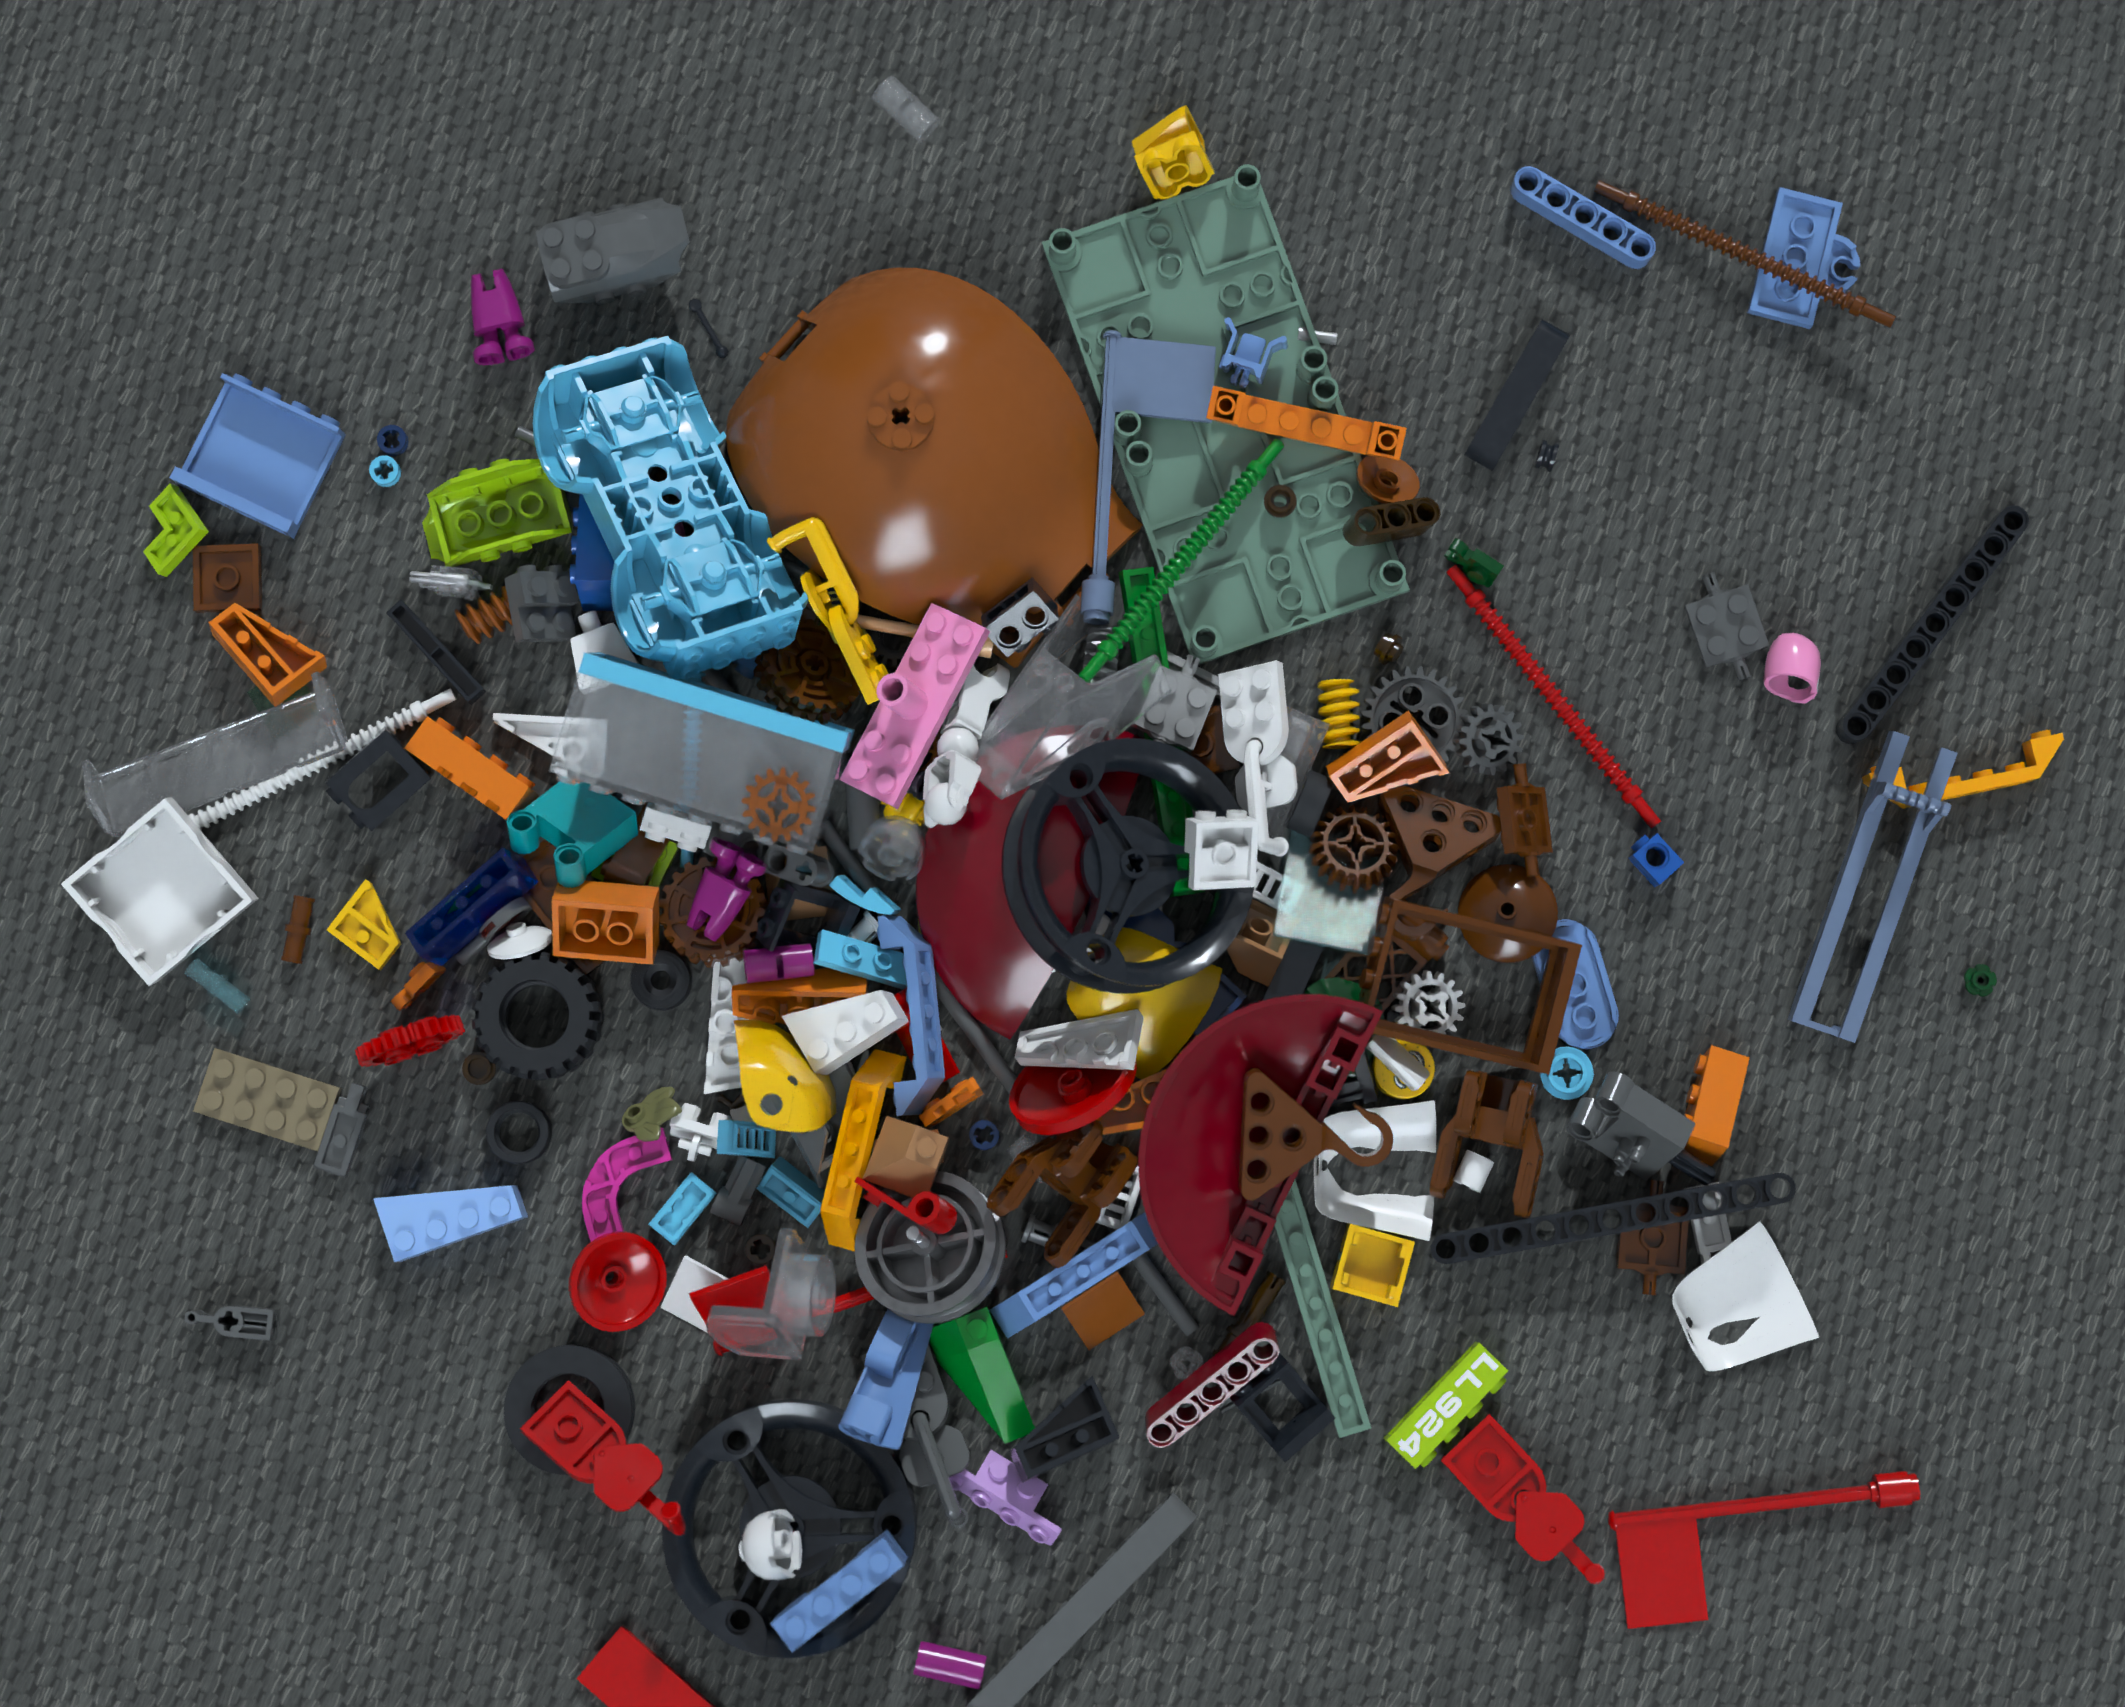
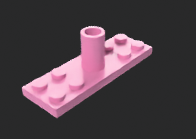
(914, 705)

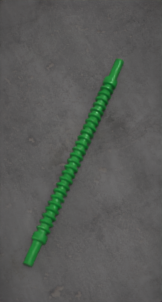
(1254, 472)

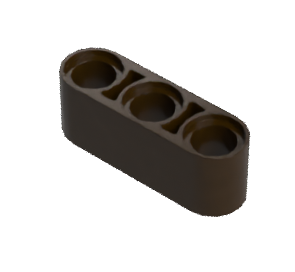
(1381, 530)

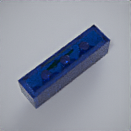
(470, 905)

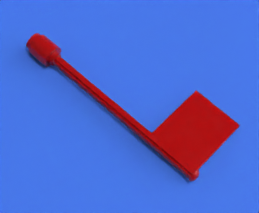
(750, 1291)
(1662, 1547)

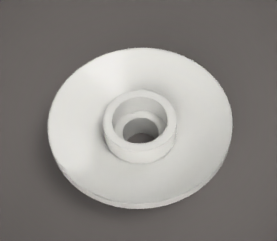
(519, 941)

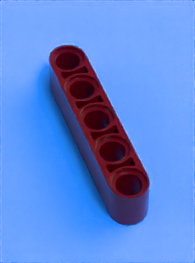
(1216, 1370)

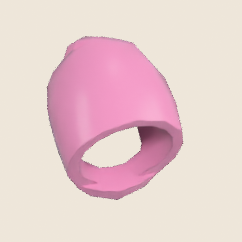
(1792, 656)

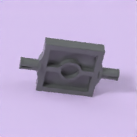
(1726, 626)

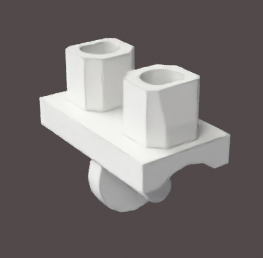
(695, 1135)

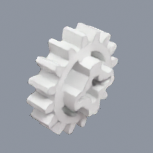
(1436, 996)

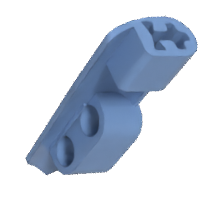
(888, 1383)

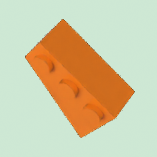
(267, 656)
(1714, 1102)

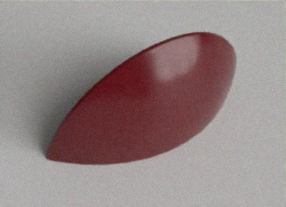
(966, 908)
(1195, 1130)

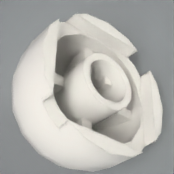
(771, 1546)

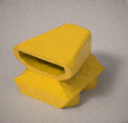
(1172, 155)

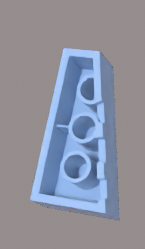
(438, 1219)

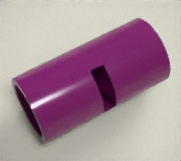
(779, 964)
(950, 1665)

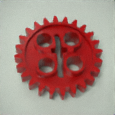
(416, 1038)

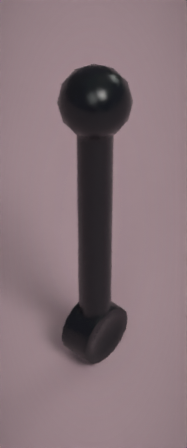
(695, 306)

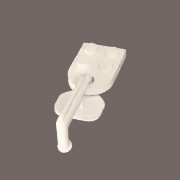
(1251, 712)

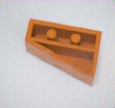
(1386, 760)

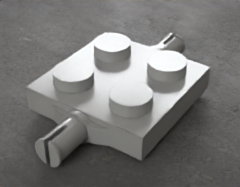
(1182, 712)

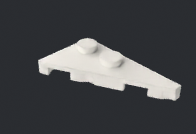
(537, 730)

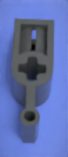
(244, 1328)

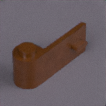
(635, 860)

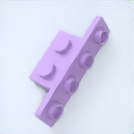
(1002, 1491)

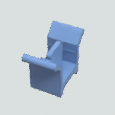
(1248, 355)

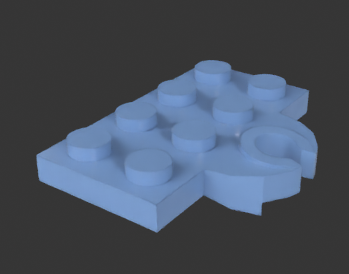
(1805, 236)

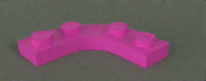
(608, 1175)

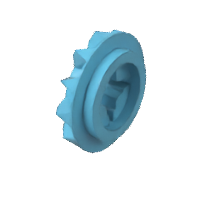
(1577, 1084)

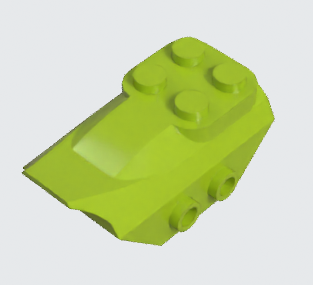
(494, 512)

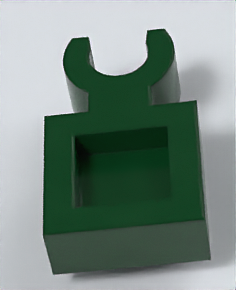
(1476, 564)

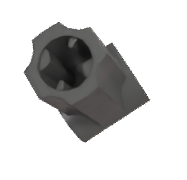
(737, 1195)

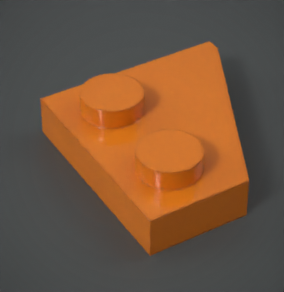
(960, 1096)

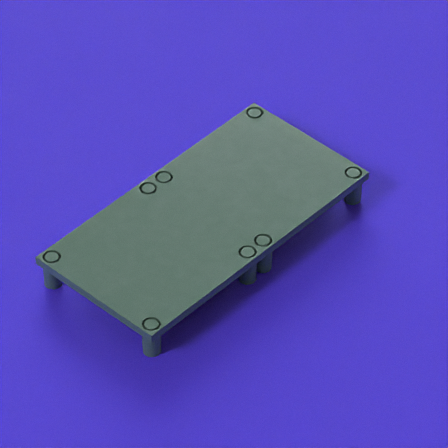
(1176, 278)

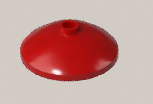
(632, 1292)

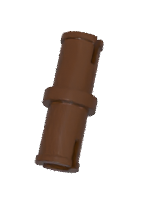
(298, 929)

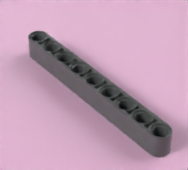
(1086, 1605)

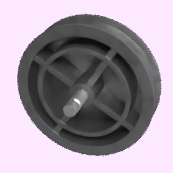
(928, 1273)

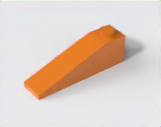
(773, 999)

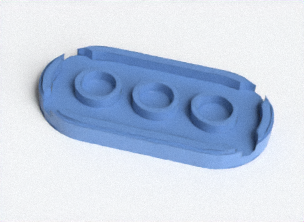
(1591, 994)

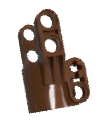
(1495, 1113)
(1077, 1168)

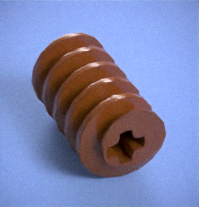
(485, 616)

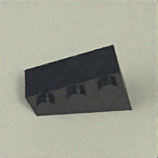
(1067, 1433)

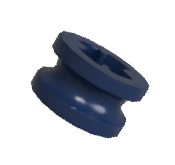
(402, 438)
(982, 1125)

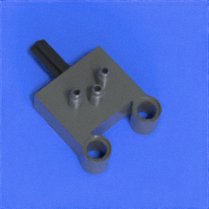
(1636, 1130)

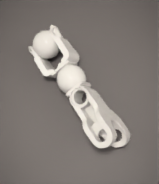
(954, 773)

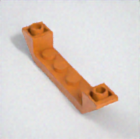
(1306, 424)

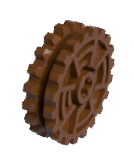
(808, 676)
(693, 943)

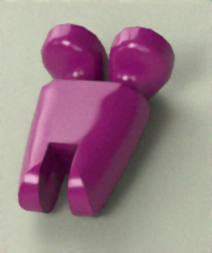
(497, 310)
(718, 893)

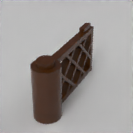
(1421, 951)

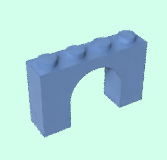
(839, 1592)

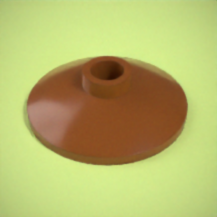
(1387, 479)

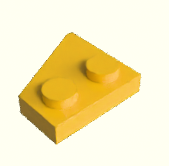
(366, 927)

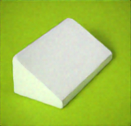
(1398, 1061)

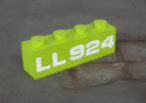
(1446, 1405)

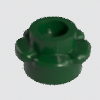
(1971, 980)

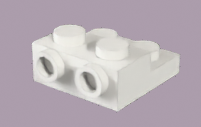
(674, 827)
(1221, 850)

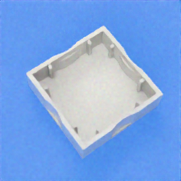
(160, 891)

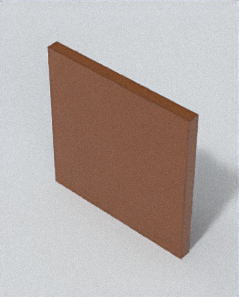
(1103, 1310)

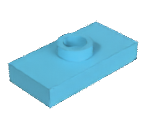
(682, 1208)

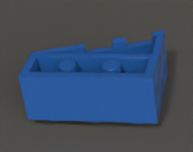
(593, 562)

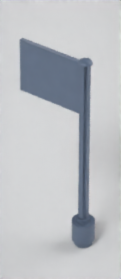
(1154, 382)

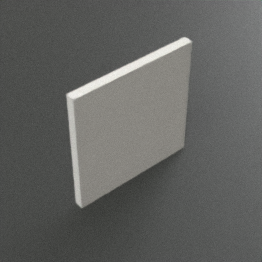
(689, 1278)

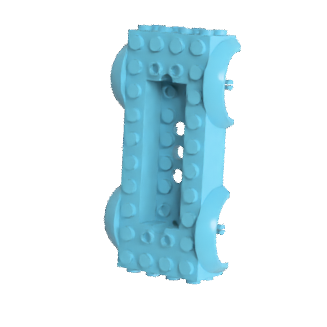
(672, 596)

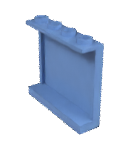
(261, 455)

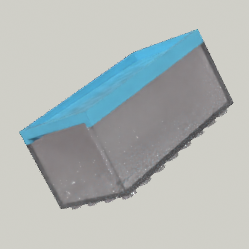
(694, 748)

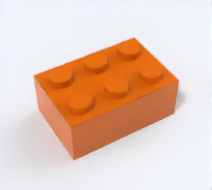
(606, 922)

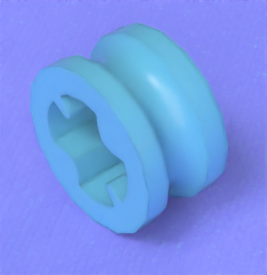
(393, 477)

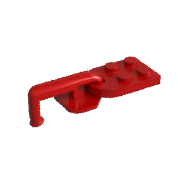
(595, 1451)
(1498, 1468)

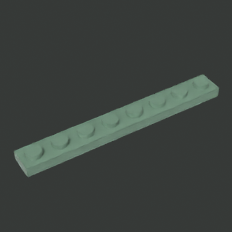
(1320, 1316)

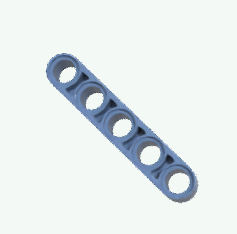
(1576, 203)

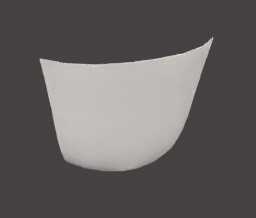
(1412, 1129)
(1743, 1284)

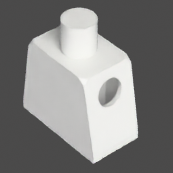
(599, 639)

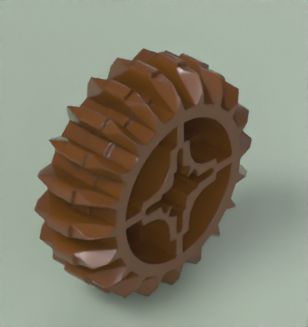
(1378, 845)

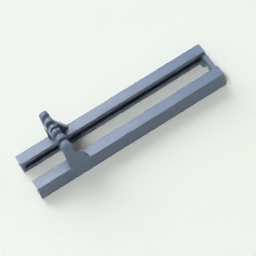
(1928, 815)

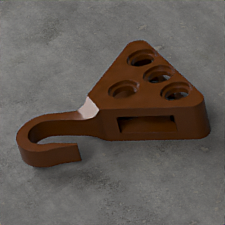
(1450, 837)
(1284, 1158)

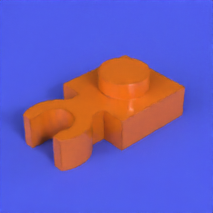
(421, 979)

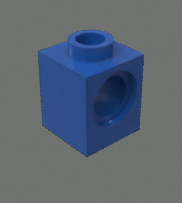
(1669, 859)

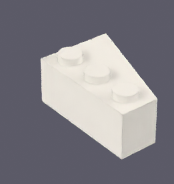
(845, 1028)

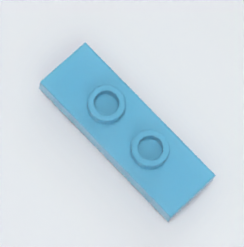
(860, 959)

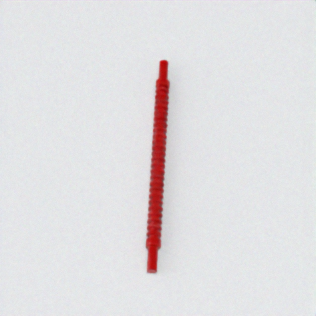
(1630, 793)

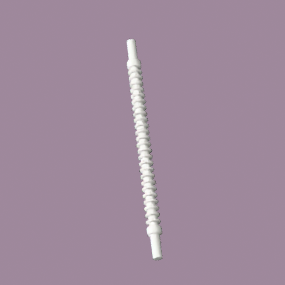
(418, 711)

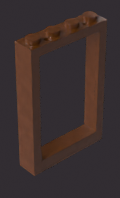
(1548, 1010)

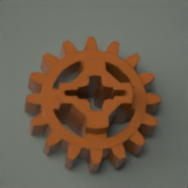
(794, 806)

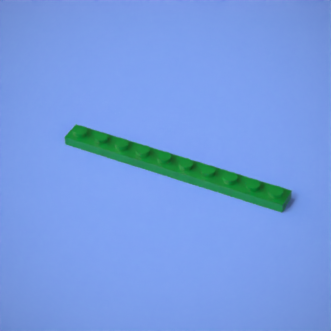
(1147, 641)

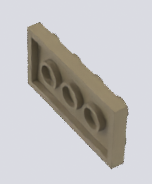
(266, 1099)

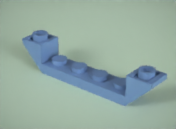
(921, 995)
(1074, 1277)

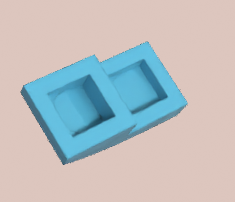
(872, 900)

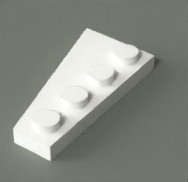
(1087, 1043)
(722, 1053)

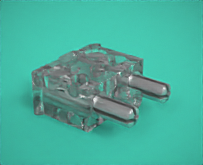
(452, 582)

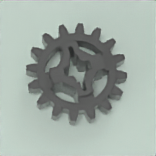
(1496, 727)

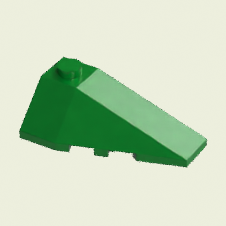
(979, 1366)

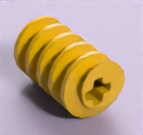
(1338, 713)

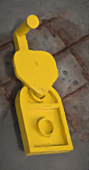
(842, 618)

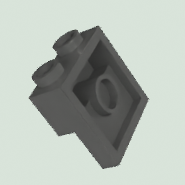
(541, 604)

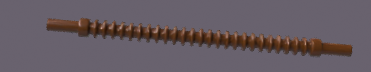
(1856, 305)

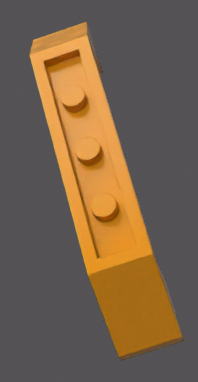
(2037, 753)
(855, 1145)

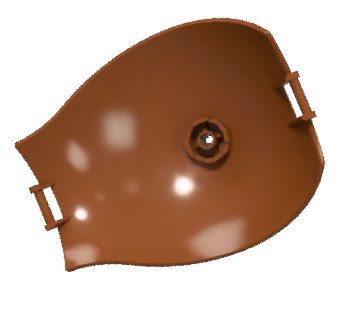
(962, 498)

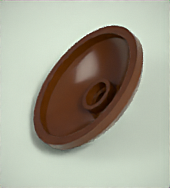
(1533, 910)

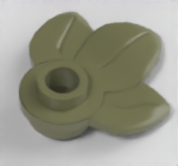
(646, 1117)

